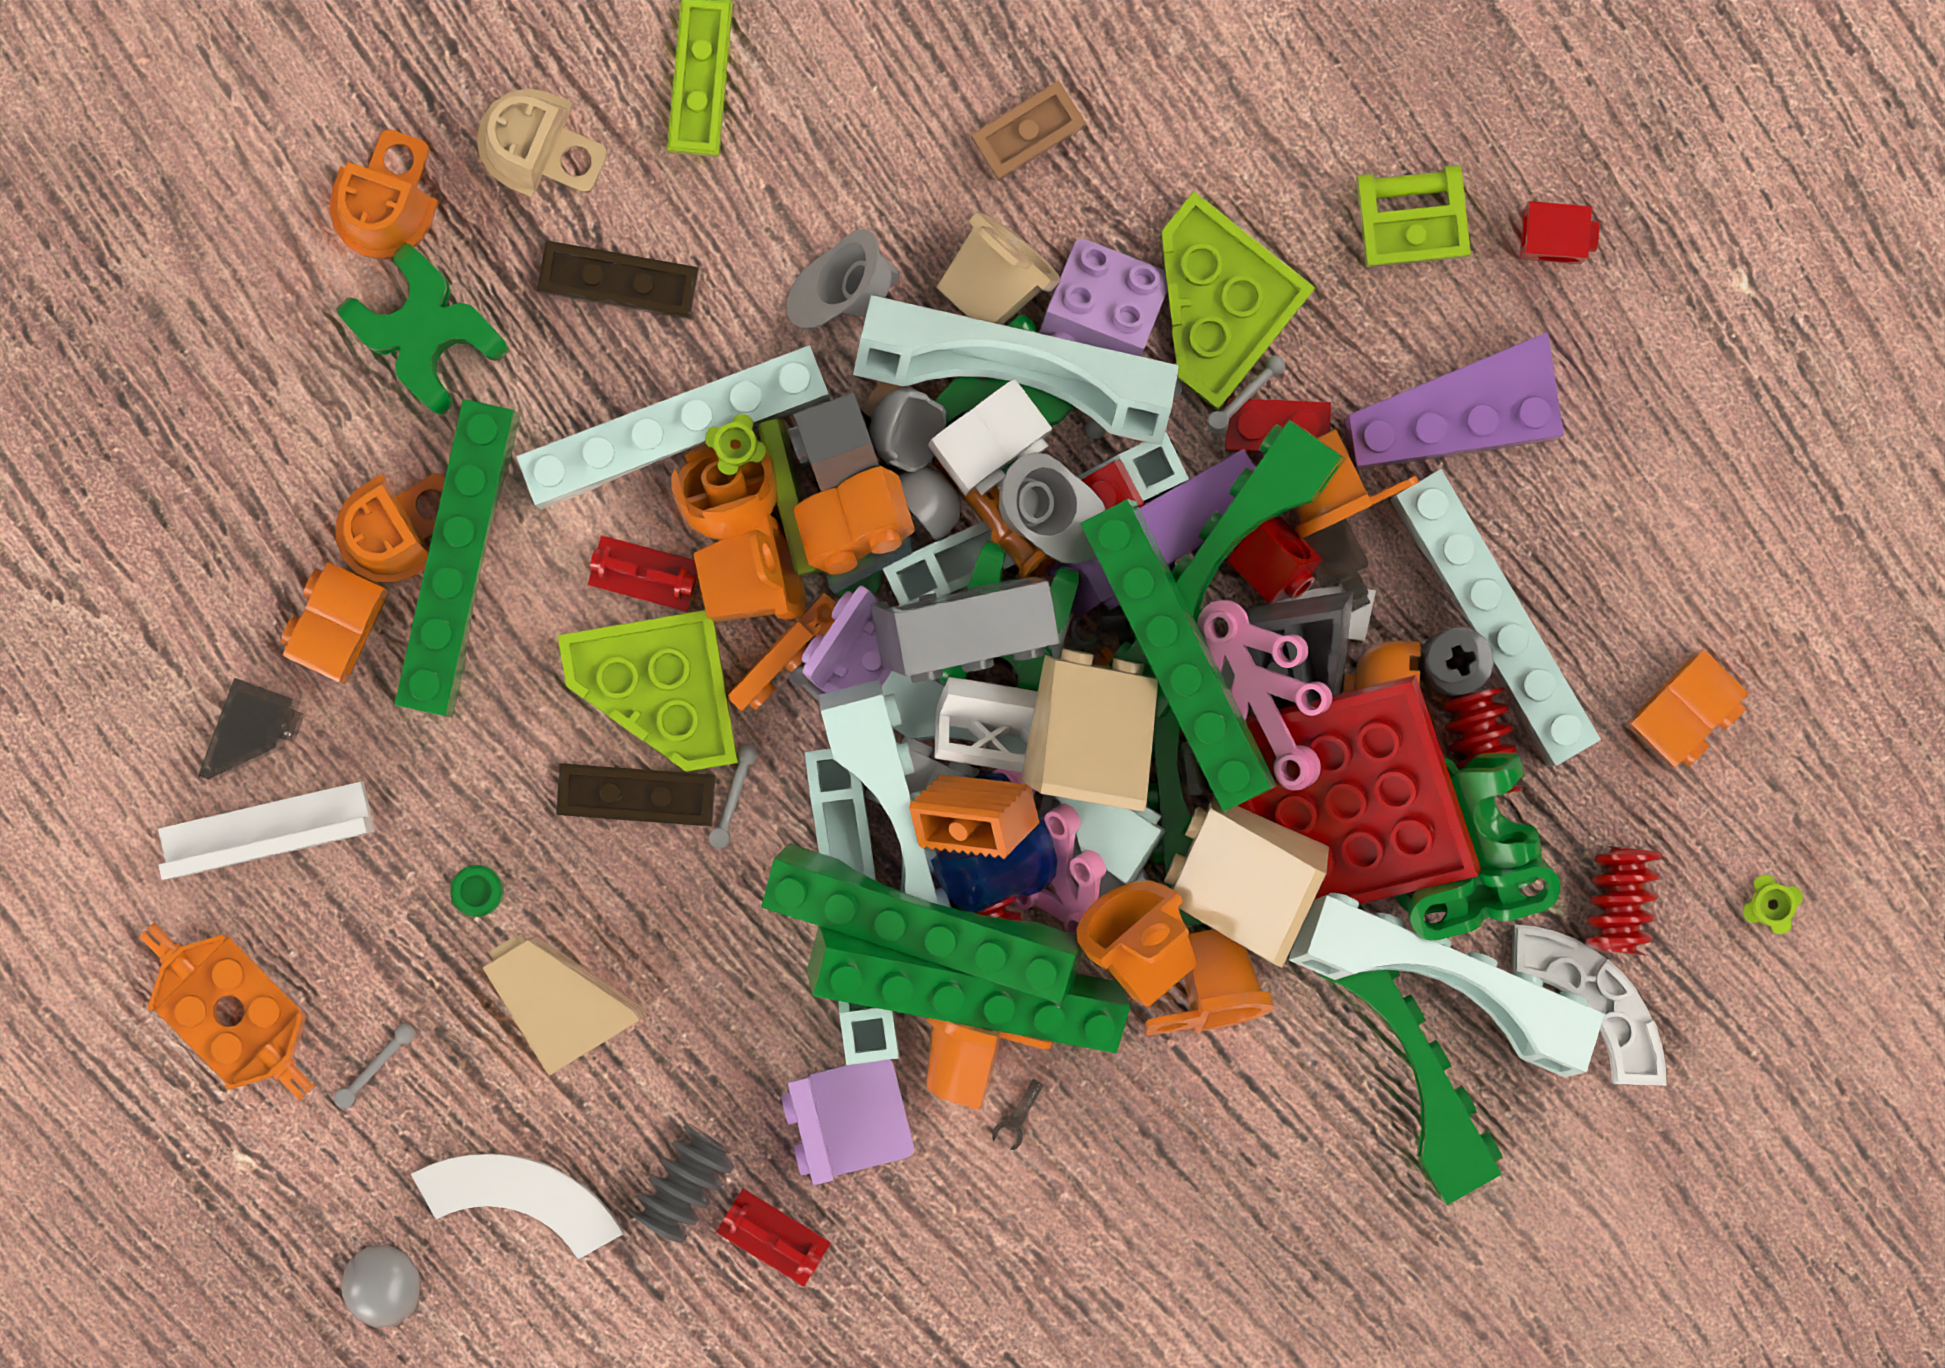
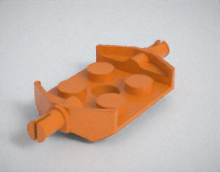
(187, 999)

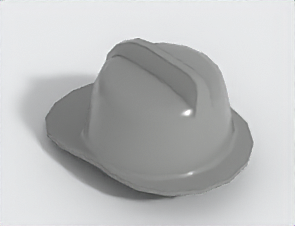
(841, 282)
(1047, 506)

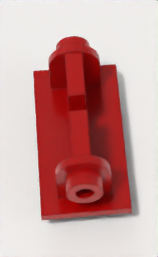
(643, 573)
(773, 1237)

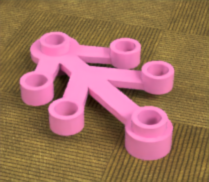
(1255, 684)
(1085, 868)

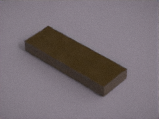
(618, 280)
(636, 794)

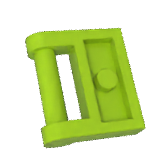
(1413, 233)

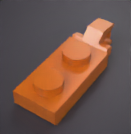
(787, 651)

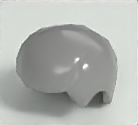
(904, 427)
(931, 500)
(381, 1286)

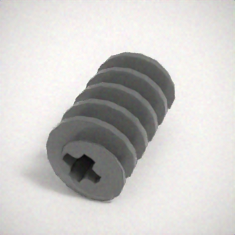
(1450, 643)
(684, 1185)

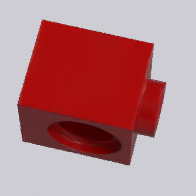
(1558, 233)
(1276, 561)

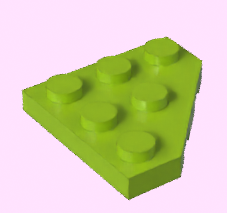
(1223, 298)
(659, 684)

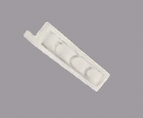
(983, 710)
(265, 830)

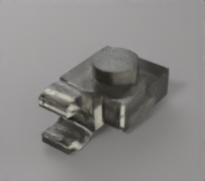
(1341, 561)

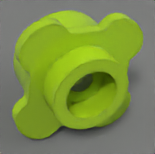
(740, 430)
(1787, 901)

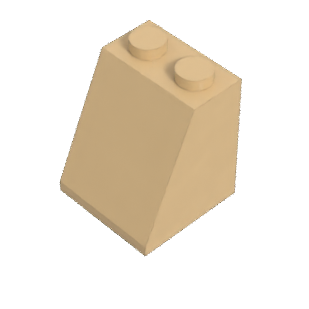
(1092, 731)
(1248, 878)
(557, 1001)

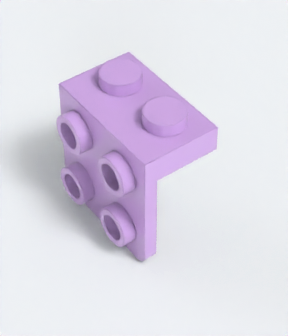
(1105, 299)
(849, 649)
(848, 1119)

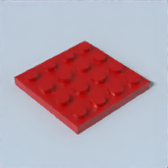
(1378, 797)

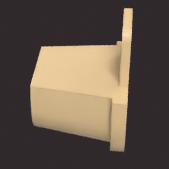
(526, 138)
(995, 272)

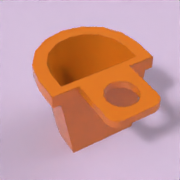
(382, 209)
(1342, 495)
(384, 532)
(751, 575)
(1138, 938)
(1218, 990)
(965, 1059)

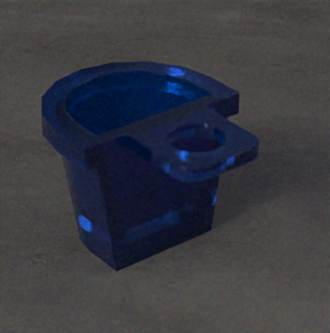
(985, 881)

